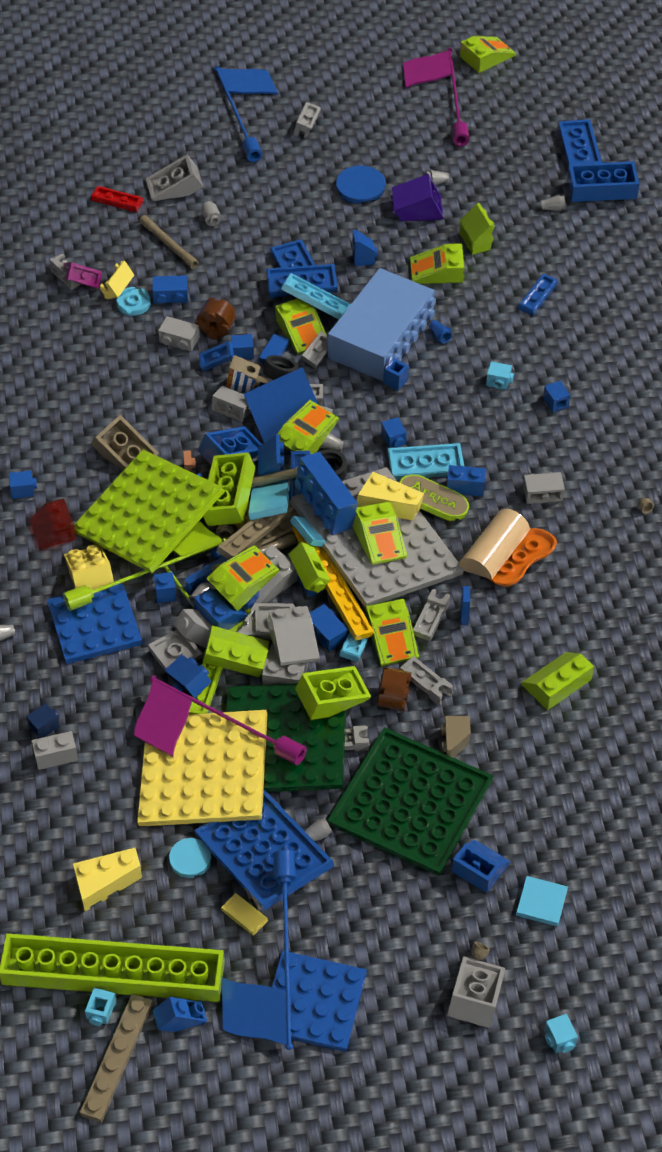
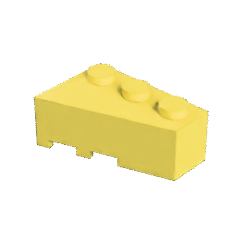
(380, 489)
(105, 875)

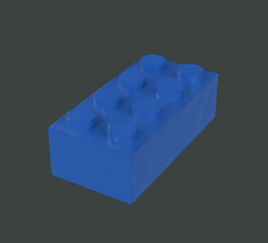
(603, 181)
(326, 493)

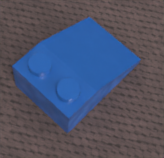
(228, 442)

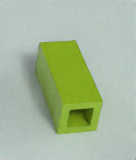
(309, 567)

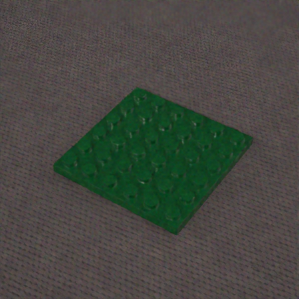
(287, 717)
(411, 801)

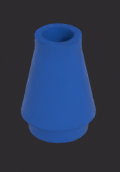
(441, 332)

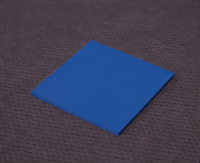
(278, 401)

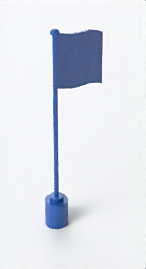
(246, 82)
(259, 1009)

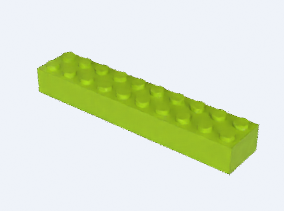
(112, 967)

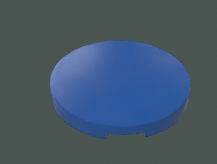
(360, 184)

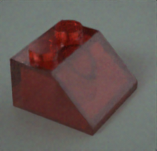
(53, 524)

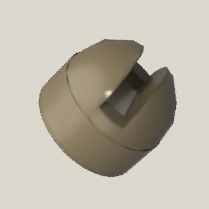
(645, 505)
(479, 951)

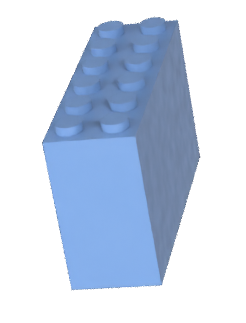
(381, 323)

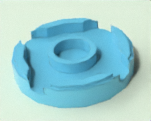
(133, 301)
(190, 858)

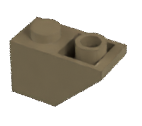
(456, 734)

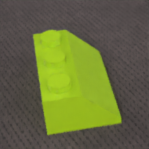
(236, 651)
(559, 679)

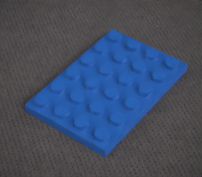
(249, 846)

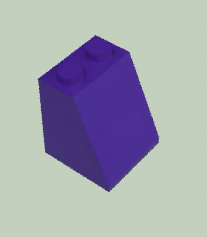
(417, 200)

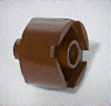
(216, 318)
(393, 689)

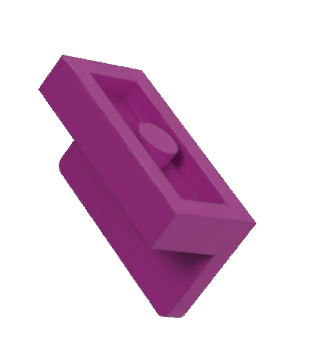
(83, 274)

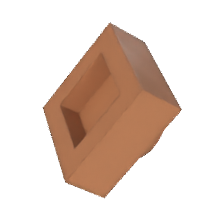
(189, 462)

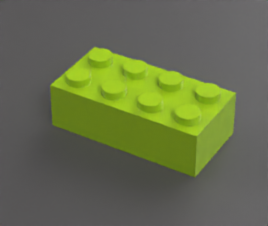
(235, 475)

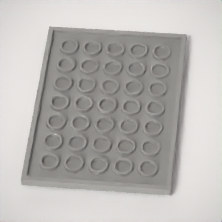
(426, 560)

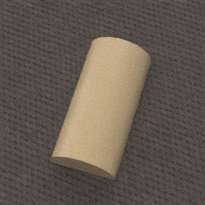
(495, 544)

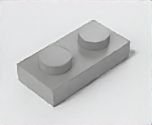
(316, 350)

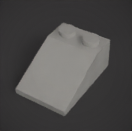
(175, 180)
(282, 580)
(293, 635)
(276, 674)
(476, 992)

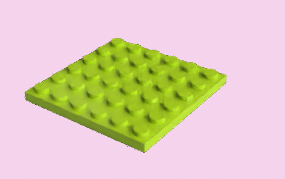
(148, 510)

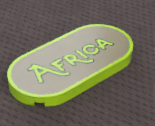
(438, 498)

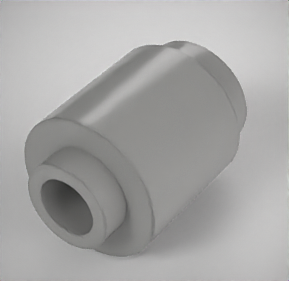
(211, 213)

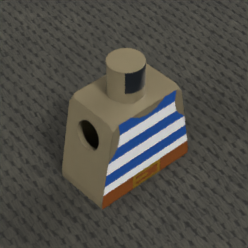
(244, 375)

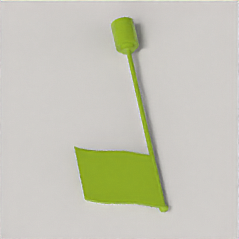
(196, 541)

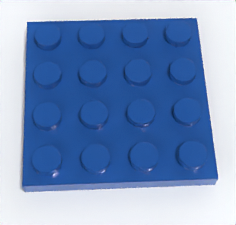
(95, 628)
(321, 999)

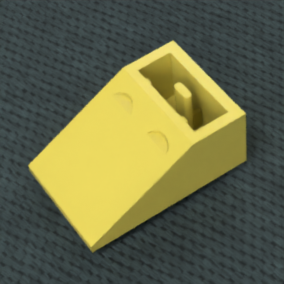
(89, 567)

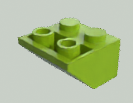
(477, 230)

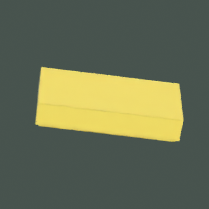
(244, 914)

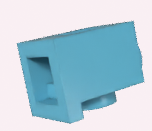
(98, 1001)

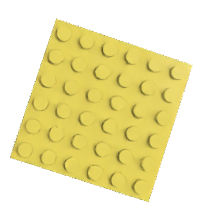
(212, 773)

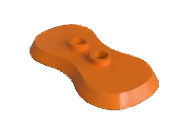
(534, 547)

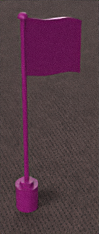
(432, 69)
(168, 712)

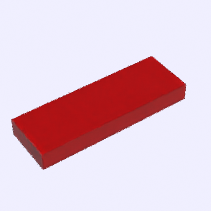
(117, 199)

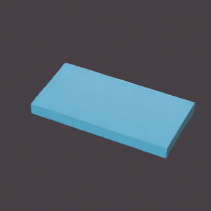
(315, 296)
(424, 460)
(269, 499)

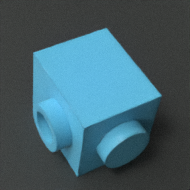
(499, 375)
(560, 1034)

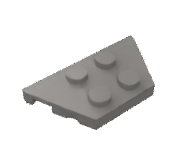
(257, 621)

